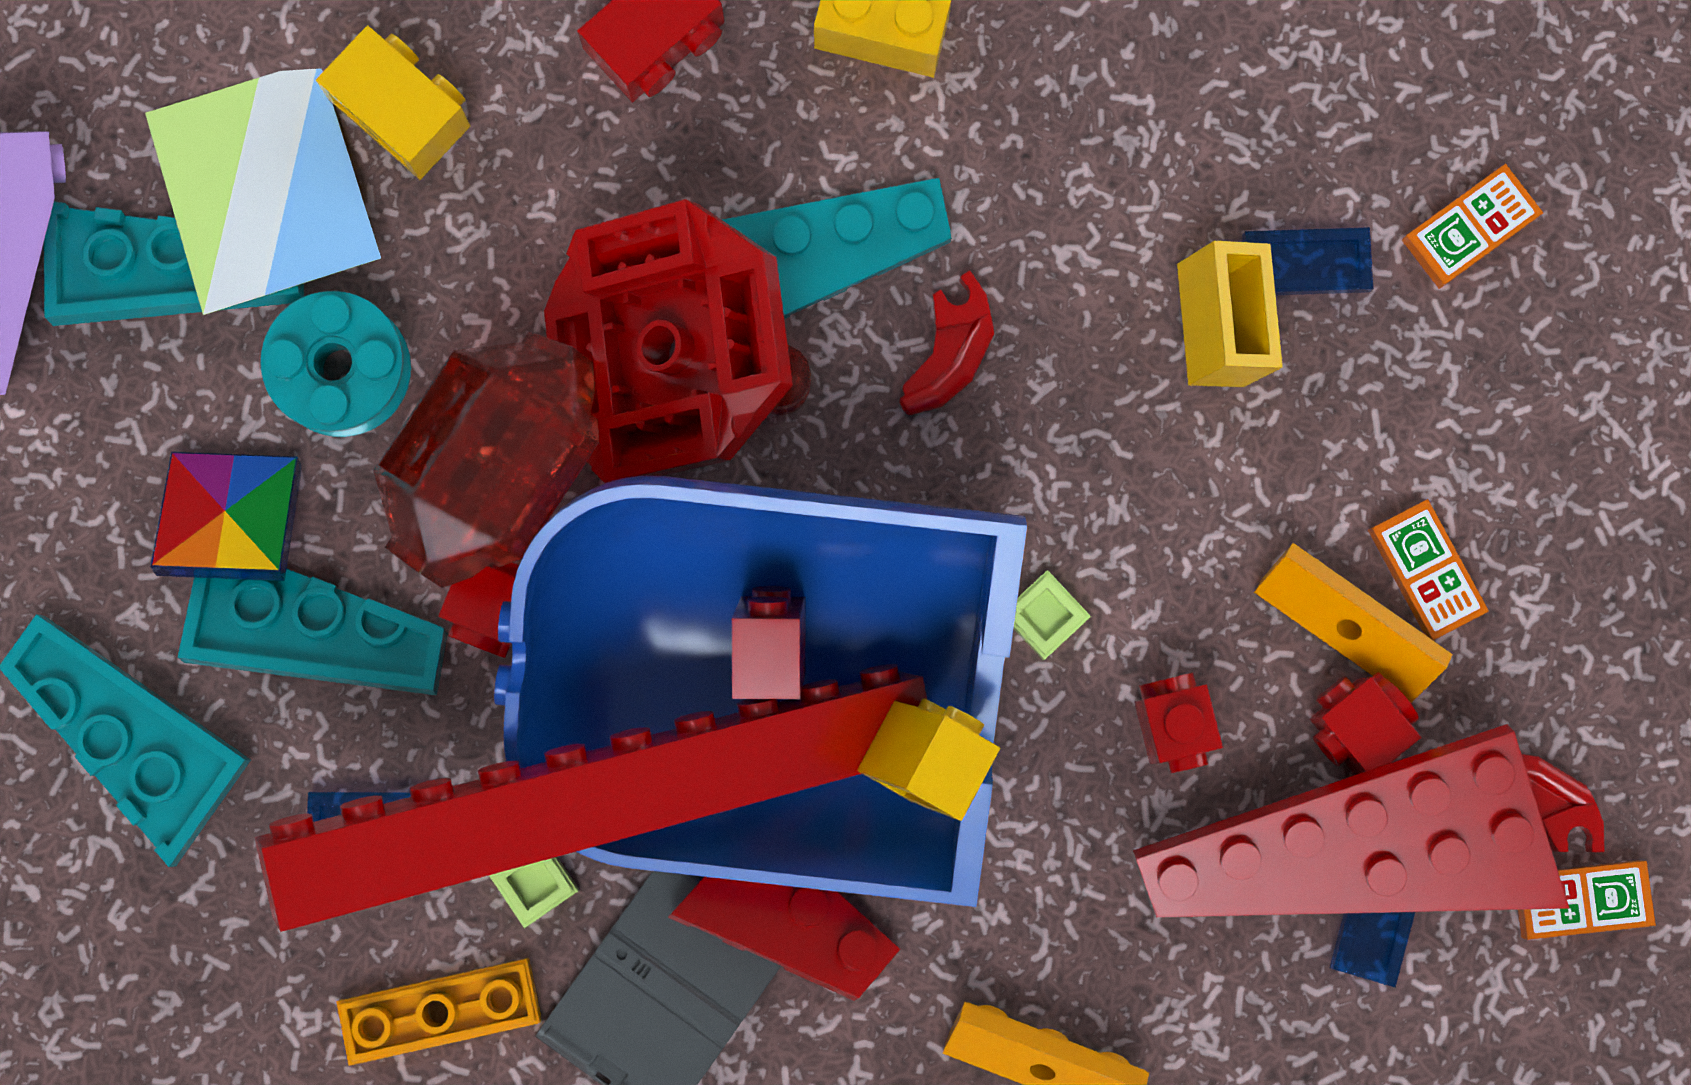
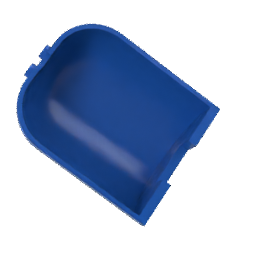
(631, 626)

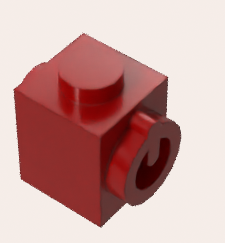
(476, 607)
(1178, 722)
(1364, 723)

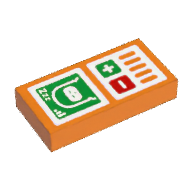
(1472, 226)
(1428, 570)
(1598, 901)

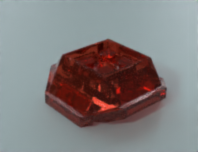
(487, 456)

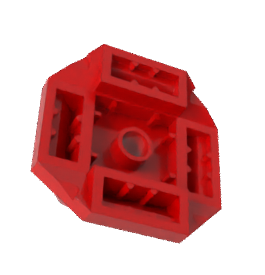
(659, 281)

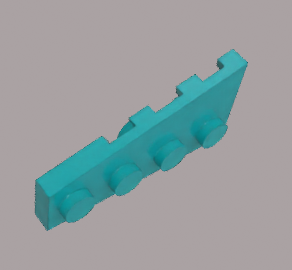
(847, 238)
(121, 269)
(310, 633)
(137, 744)

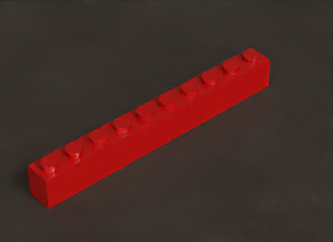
(573, 798)

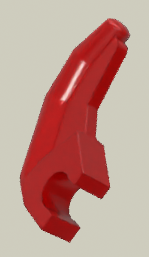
(958, 350)
(1564, 805)

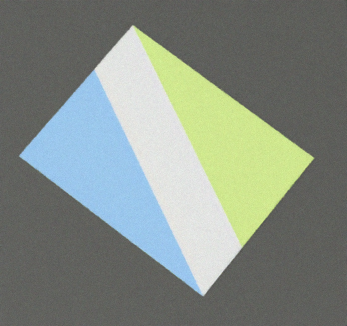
(261, 188)

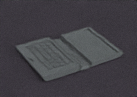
(656, 995)

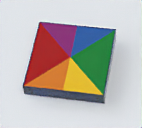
(227, 516)

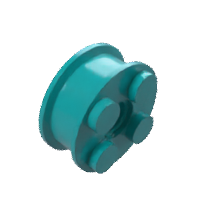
(296, 356)

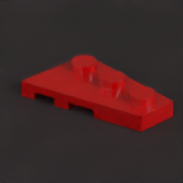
(795, 927)

